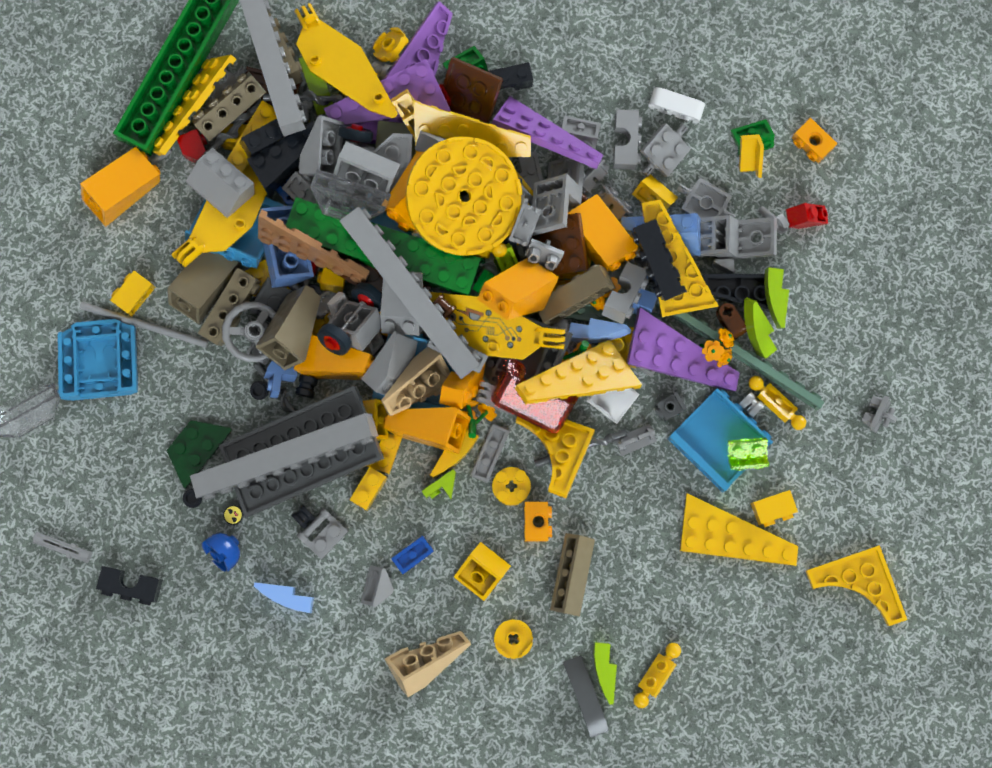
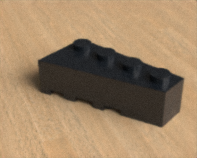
(279, 160)
(658, 260)
(737, 287)

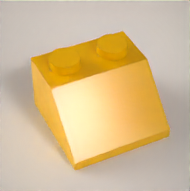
(482, 571)

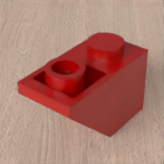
(192, 145)
(807, 215)

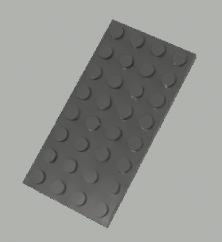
(292, 483)

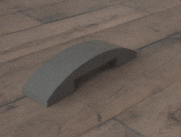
(586, 696)

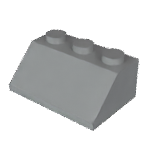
(366, 168)
(220, 183)

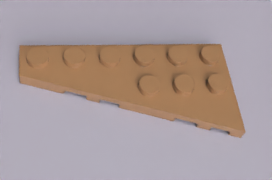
(306, 248)

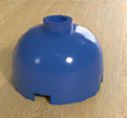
(223, 550)

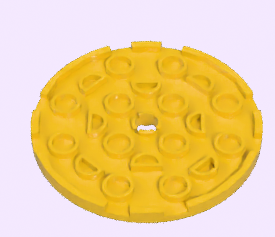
(435, 196)

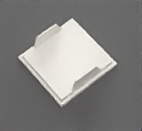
(614, 403)

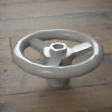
(257, 325)

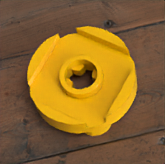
(390, 45)
(502, 479)
(502, 640)

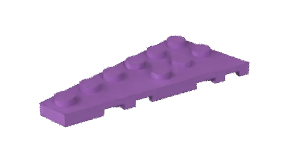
(426, 42)
(416, 78)
(544, 133)
(669, 352)

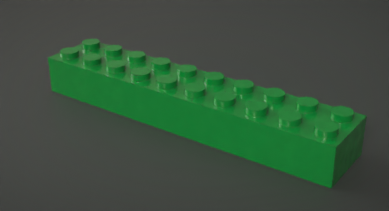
(173, 72)
(439, 269)

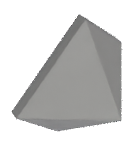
(377, 587)

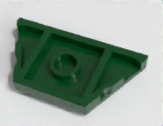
(195, 448)

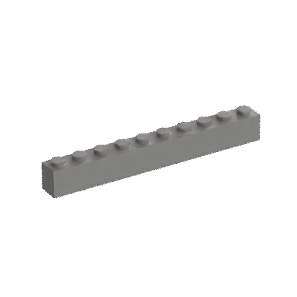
(273, 66)
(409, 292)
(284, 455)

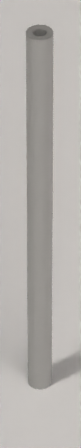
(143, 324)

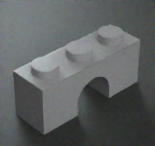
(627, 123)
(619, 305)

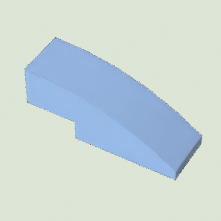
(598, 331)
(286, 597)

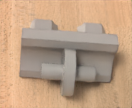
(544, 253)
(882, 406)

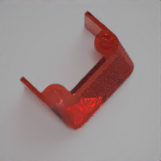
(546, 415)

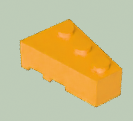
(459, 392)

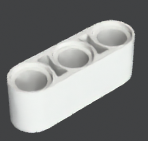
(677, 104)

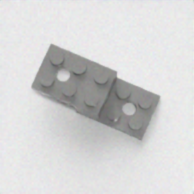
(558, 194)
(733, 238)

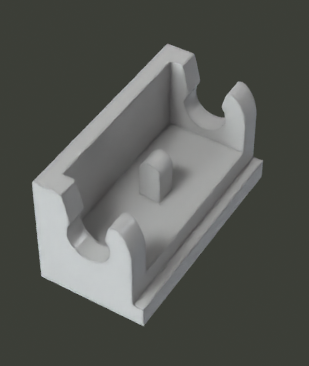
(525, 224)

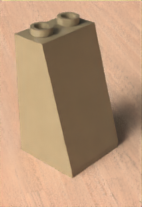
(201, 285)
(291, 328)

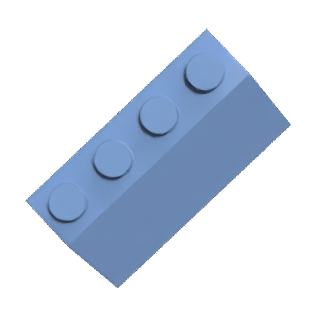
(686, 224)
(284, 267)

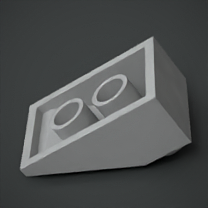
(321, 147)
(394, 313)
(390, 362)

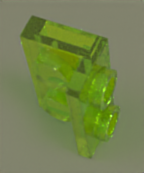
(748, 454)

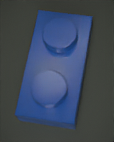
(412, 555)

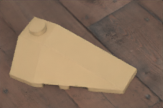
(417, 382)
(420, 666)

